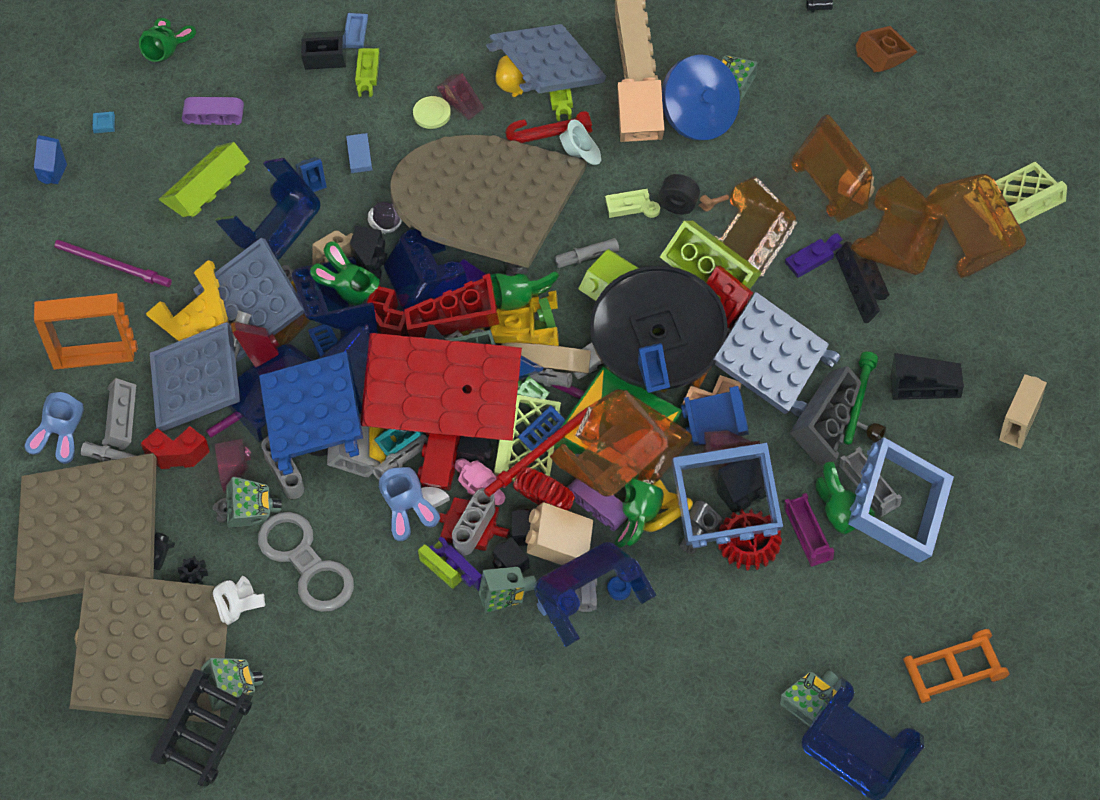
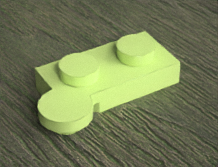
(631, 203)

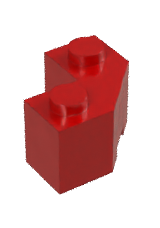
(388, 319)
(184, 451)

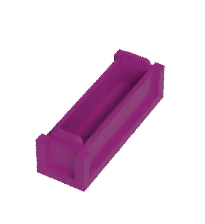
(808, 530)

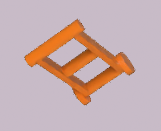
(981, 639)

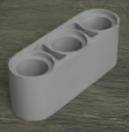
(284, 481)
(473, 531)

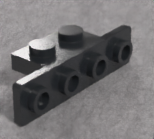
(863, 281)

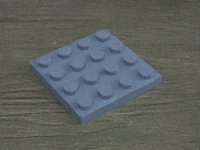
(259, 287)
(194, 377)

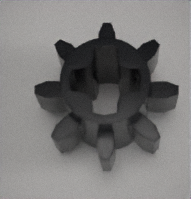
(192, 571)

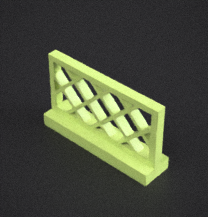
(1042, 199)
(504, 448)

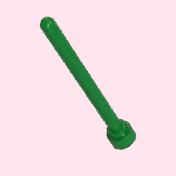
(867, 363)

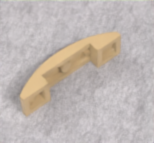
(556, 357)

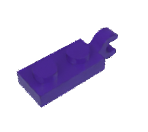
(813, 255)
(470, 575)

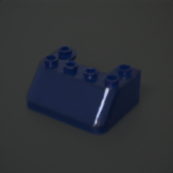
(415, 272)

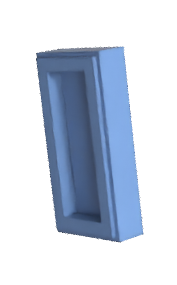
(356, 30)
(359, 153)

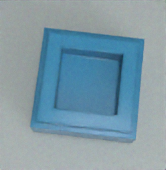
(103, 122)

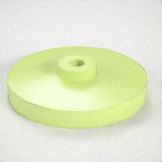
(431, 112)

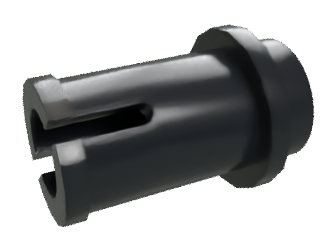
(813, 5)

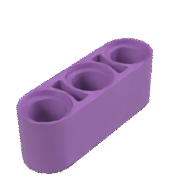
(212, 110)
(605, 509)

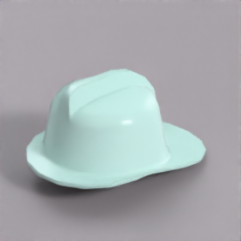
(579, 143)

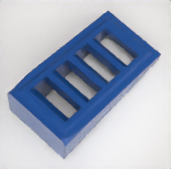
(317, 344)
(543, 418)

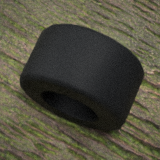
(679, 194)

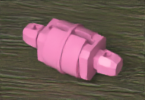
(477, 476)

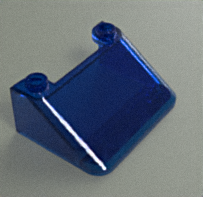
(324, 304)
(250, 407)
(857, 747)

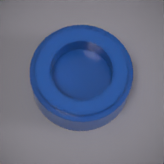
(618, 589)

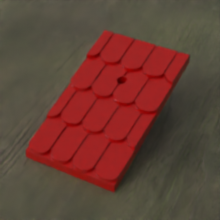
(441, 386)

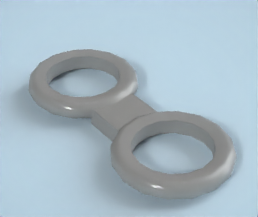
(306, 561)

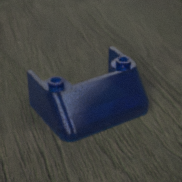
(289, 217)
(558, 587)

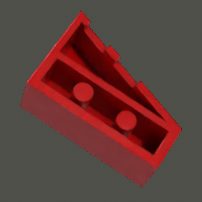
(439, 461)

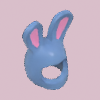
(59, 416)
(403, 494)

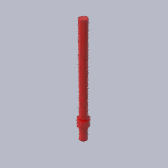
(505, 477)

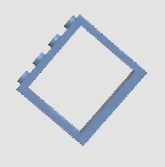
(719, 457)
(941, 484)

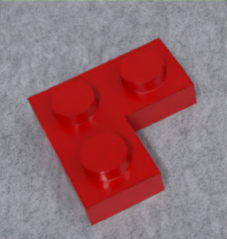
(732, 292)

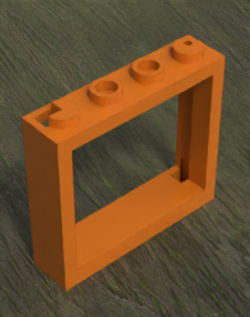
(79, 308)

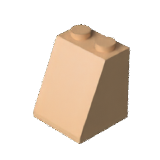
(640, 110)

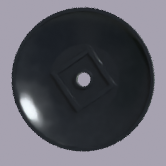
(665, 300)

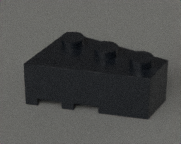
(925, 378)

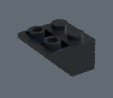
(324, 50)
(368, 249)

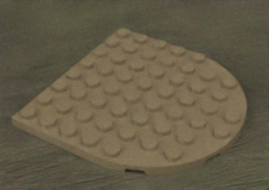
(485, 194)

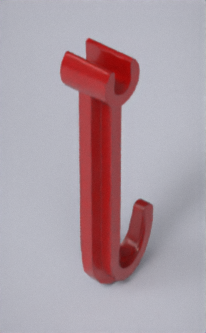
(544, 131)

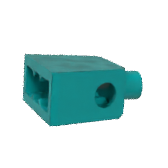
(403, 438)

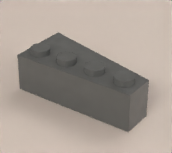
(827, 413)

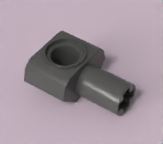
(703, 521)

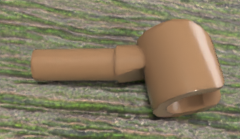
(707, 203)

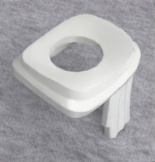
(236, 604)

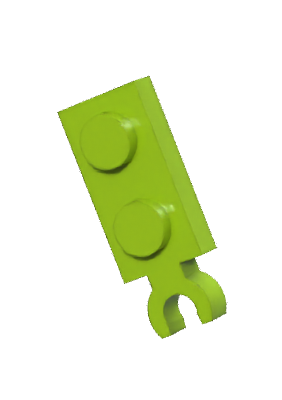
(367, 70)
(561, 102)

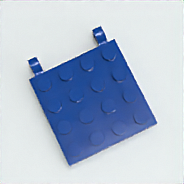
(311, 409)

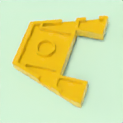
(199, 315)
(519, 325)

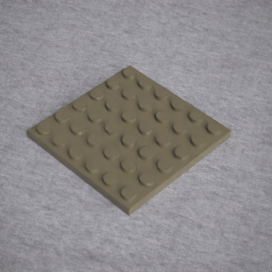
(82, 522)
(143, 644)

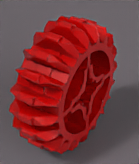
(543, 488)
(750, 556)

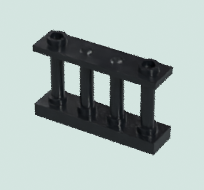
(177, 729)

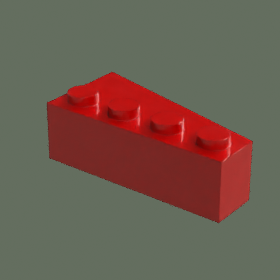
(455, 310)

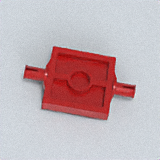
(453, 515)

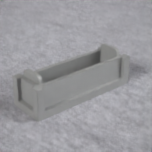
(120, 414)
(884, 497)

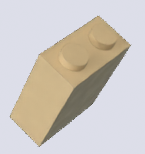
(1022, 411)
(558, 534)

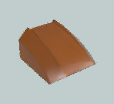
(883, 48)

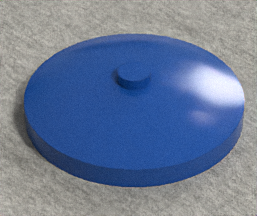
(700, 97)

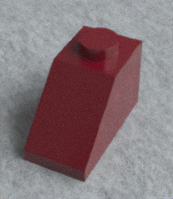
(256, 342)

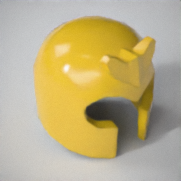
(509, 76)

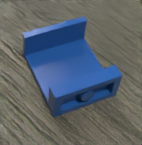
(715, 413)

